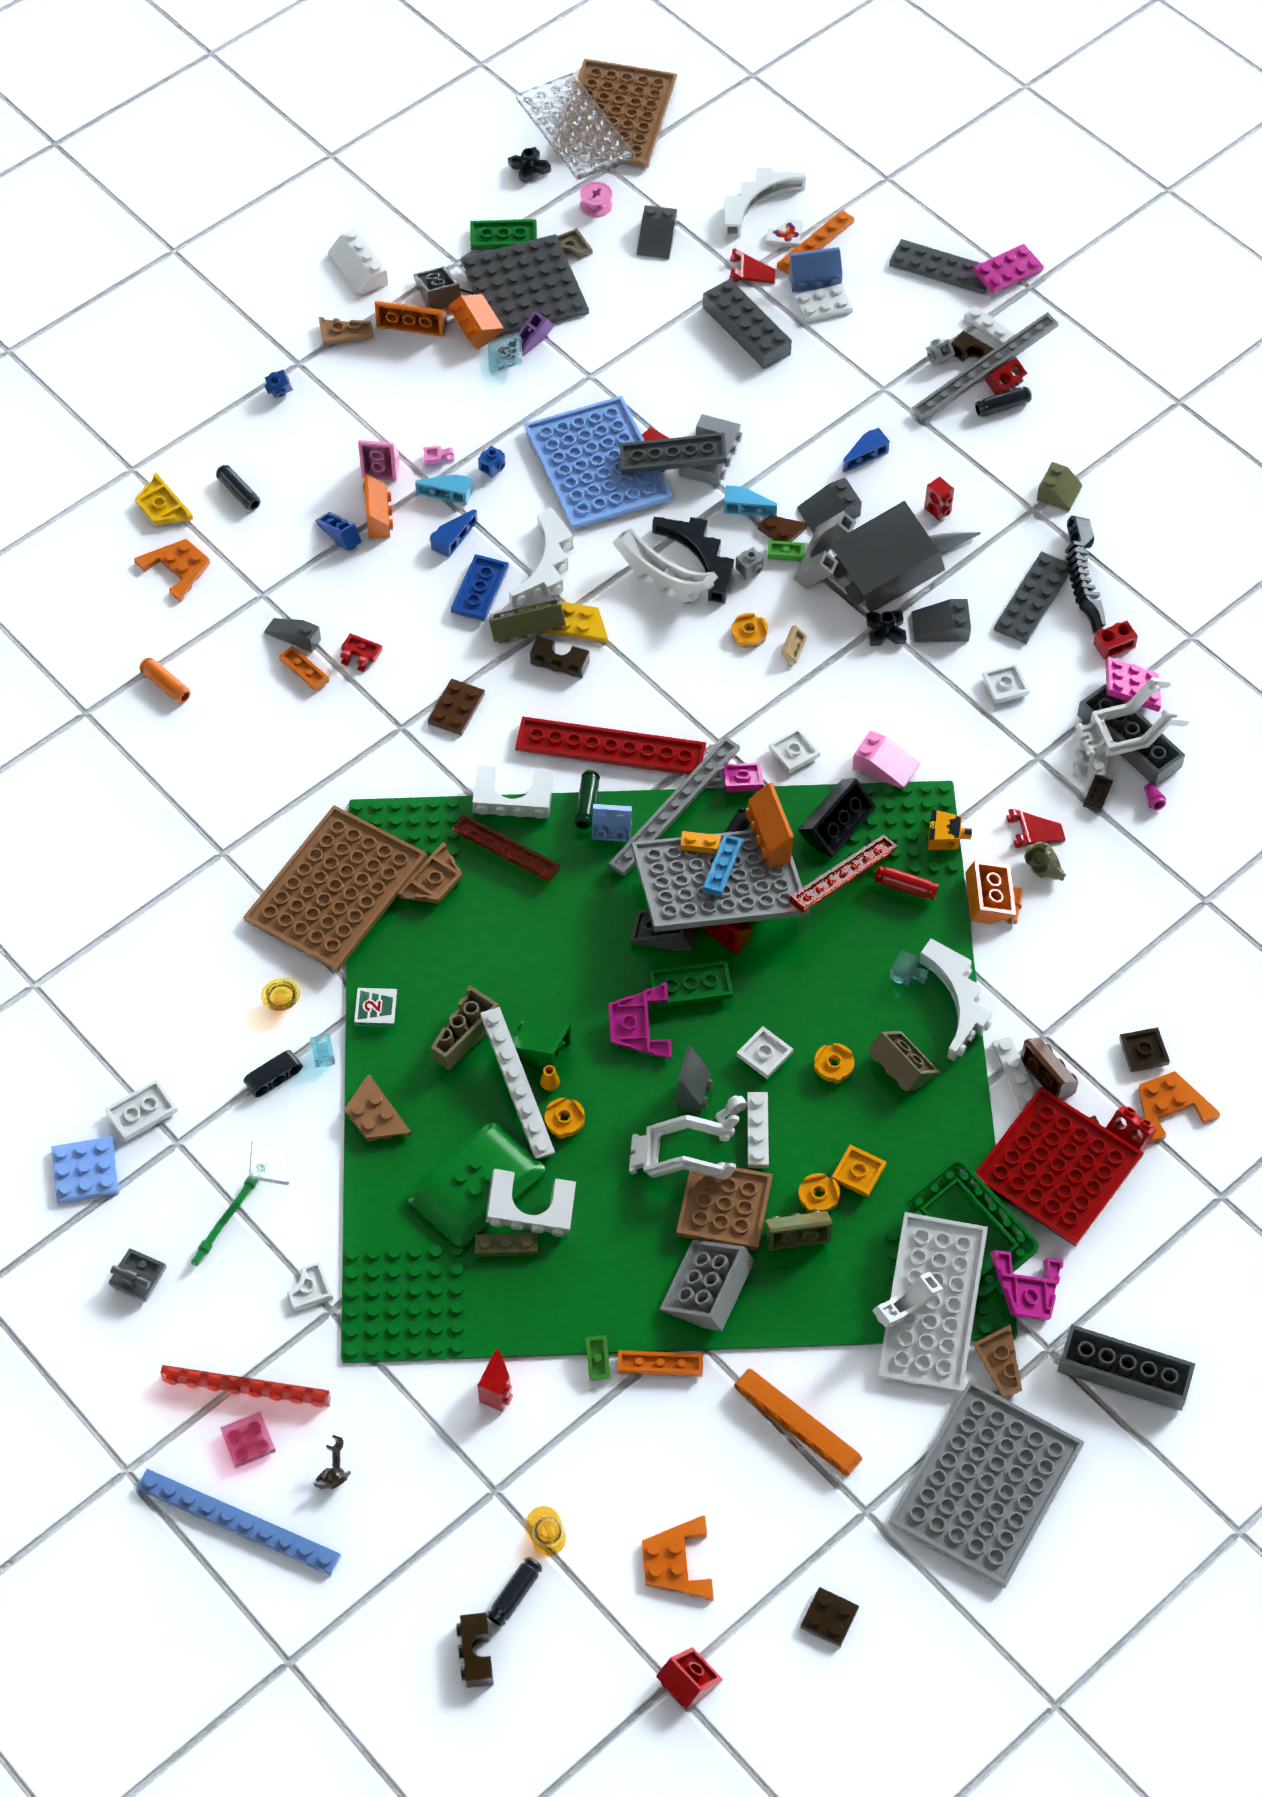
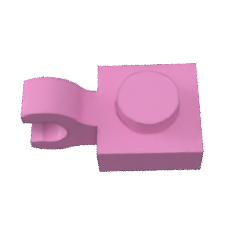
(435, 454)

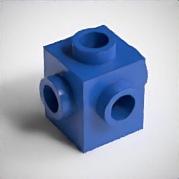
(278, 384)
(491, 461)

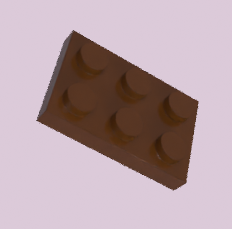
(456, 706)

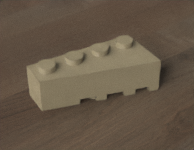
(463, 1029)

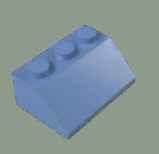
(815, 269)

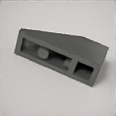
(295, 632)

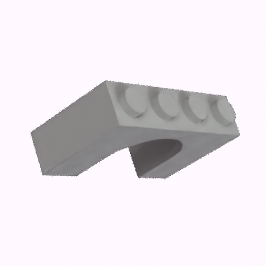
(715, 473)
(817, 562)

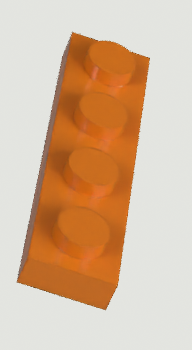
(660, 1363)

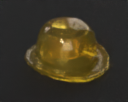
(280, 994)

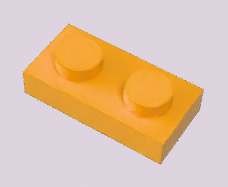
(700, 842)

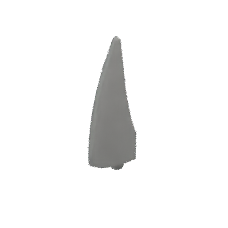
(948, 540)

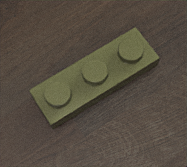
(506, 1244)

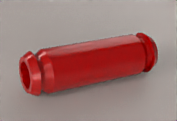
(906, 882)

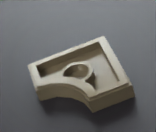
(575, 244)

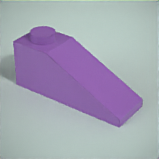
(534, 331)

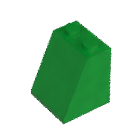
(542, 1041)

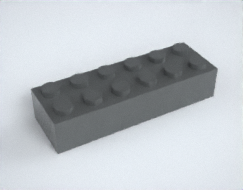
(747, 323)
(1154, 762)
(1126, 1367)

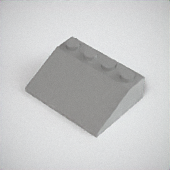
(708, 1284)

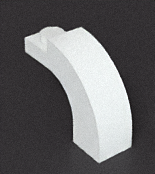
(908, 1301)

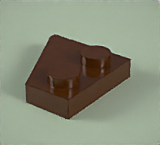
(782, 528)

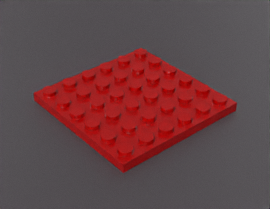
(1058, 1166)

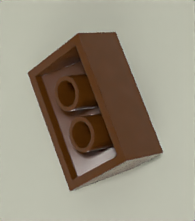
(1048, 1068)

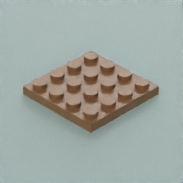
(726, 1209)

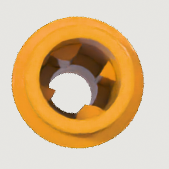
(549, 1078)

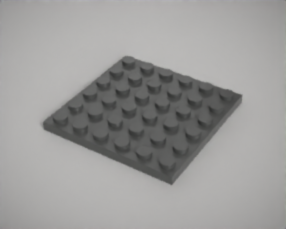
(525, 280)

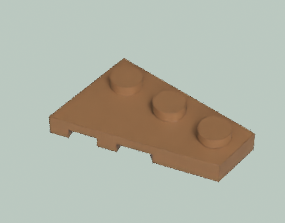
(340, 332)
(1000, 1361)

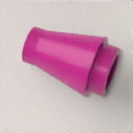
(1155, 798)

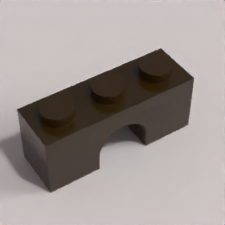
(968, 346)
(572, 663)
(476, 1669)

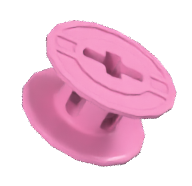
(596, 199)

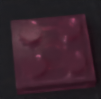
(247, 1439)

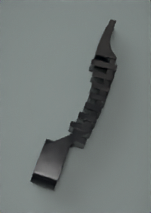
(1082, 537)

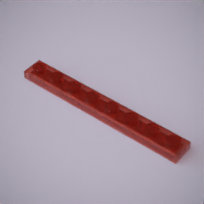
(842, 873)
(252, 1387)

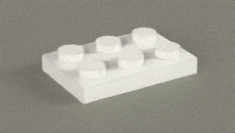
(823, 303)
(141, 1110)

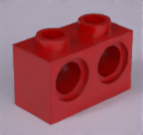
(1005, 375)
(939, 498)
(1115, 639)
(1130, 1131)

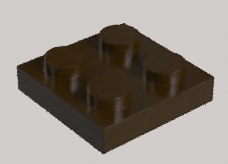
(1144, 1049)
(829, 1616)

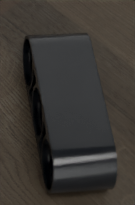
(272, 1073)

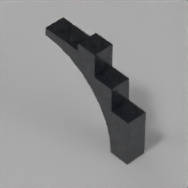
(706, 549)

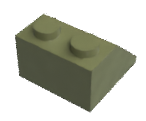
(1059, 487)

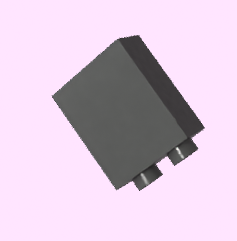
(886, 558)

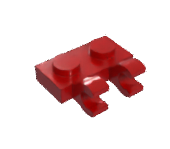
(360, 647)

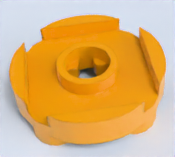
(746, 638)
(830, 1053)
(564, 1128)
(824, 1184)

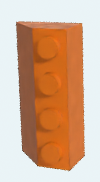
(410, 318)
(770, 826)

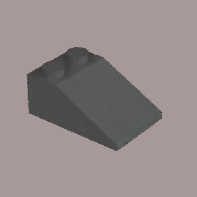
(657, 231)
(437, 287)
(830, 501)
(942, 622)
(673, 940)
(693, 1084)

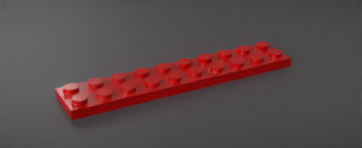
(609, 746)

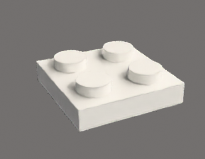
(1005, 683)
(794, 750)
(765, 1052)

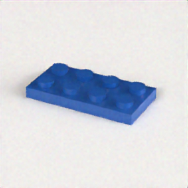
(479, 587)

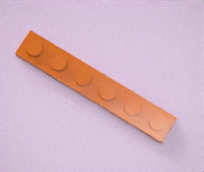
(820, 237)

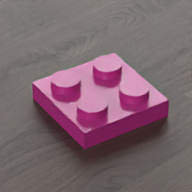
(743, 777)

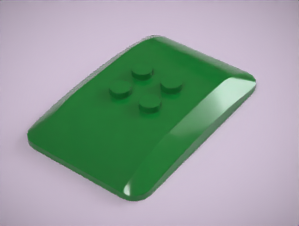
(458, 1188)
(963, 1197)

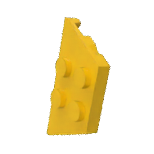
(161, 503)
(582, 623)

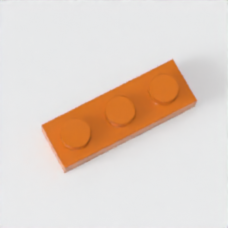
(304, 668)

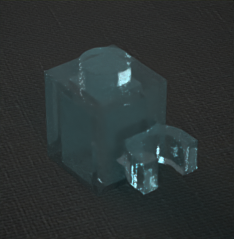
(907, 968)

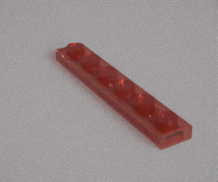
(506, 848)

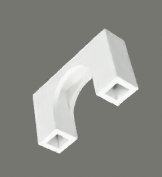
(533, 804)
(503, 1211)

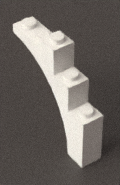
(752, 192)
(554, 561)
(646, 561)
(954, 973)

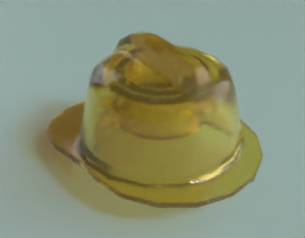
(546, 1530)

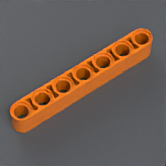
(798, 1422)

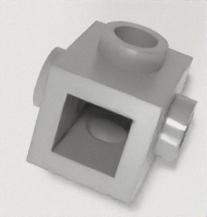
(939, 350)
(749, 563)

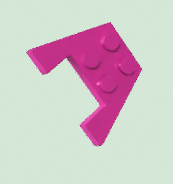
(631, 1026)
(1028, 1295)

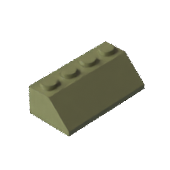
(527, 620)

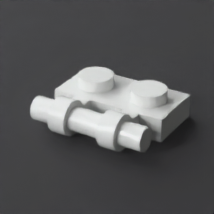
(1095, 764)

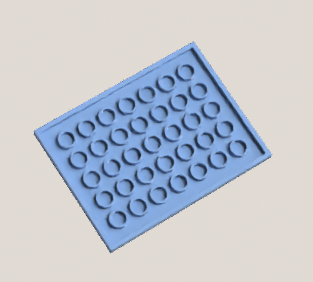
(583, 463)

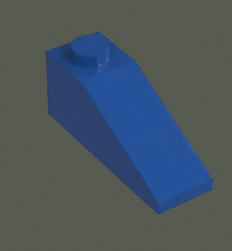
(868, 447)
(339, 530)
(451, 534)

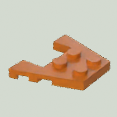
(182, 560)
(1171, 1095)
(667, 1562)

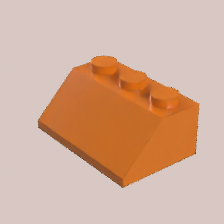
(476, 319)
(377, 508)
(990, 892)

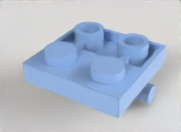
(611, 822)

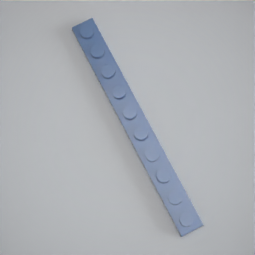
(239, 1521)

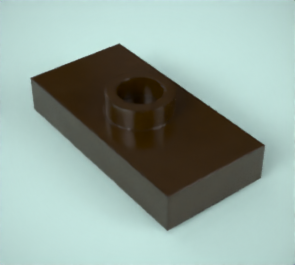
(1098, 793)

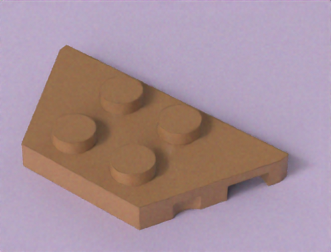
(433, 879)
(374, 1114)

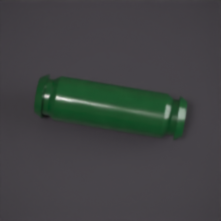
(586, 798)

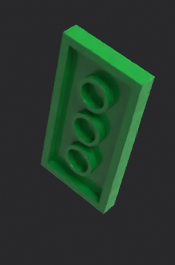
(501, 233)
(693, 983)

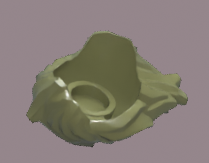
(1044, 861)

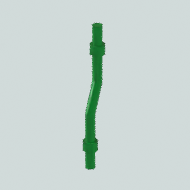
(206, 1245)

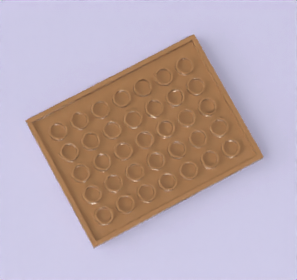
(632, 100)
(335, 887)

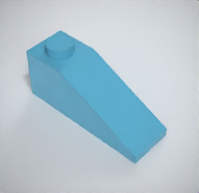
(448, 488)
(746, 502)

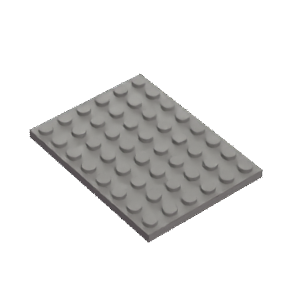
(676, 879)
(986, 1483)

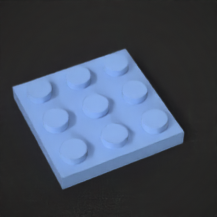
(85, 1169)

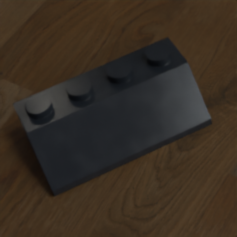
(837, 817)

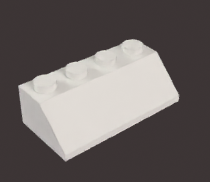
(358, 262)

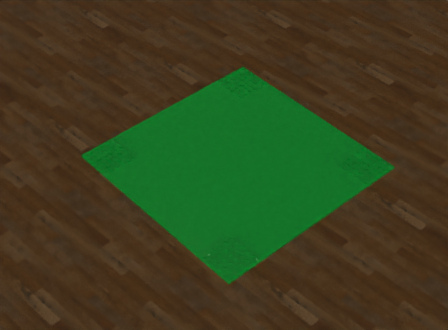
(566, 956)

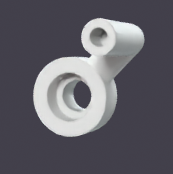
(734, 1106)

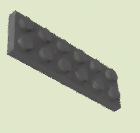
(936, 265)
(673, 453)
(1033, 598)

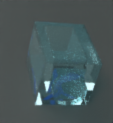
(322, 1051)

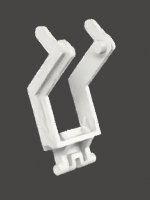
(1096, 733)
(646, 1148)

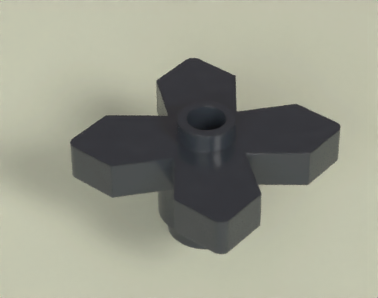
(529, 163)
(886, 626)

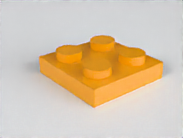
(859, 1171)

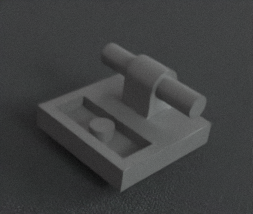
(137, 1274)

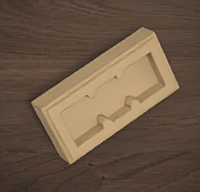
(793, 645)

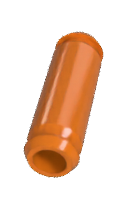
(164, 680)

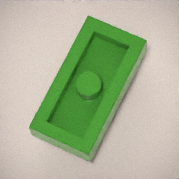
(785, 550)
(597, 1357)

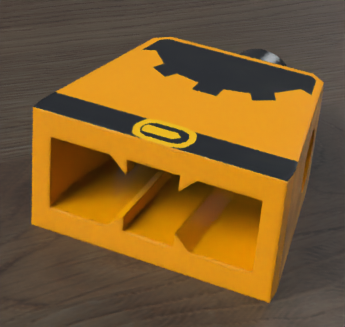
(946, 831)

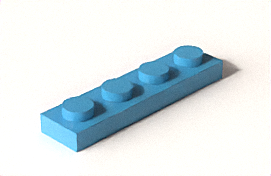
(722, 865)

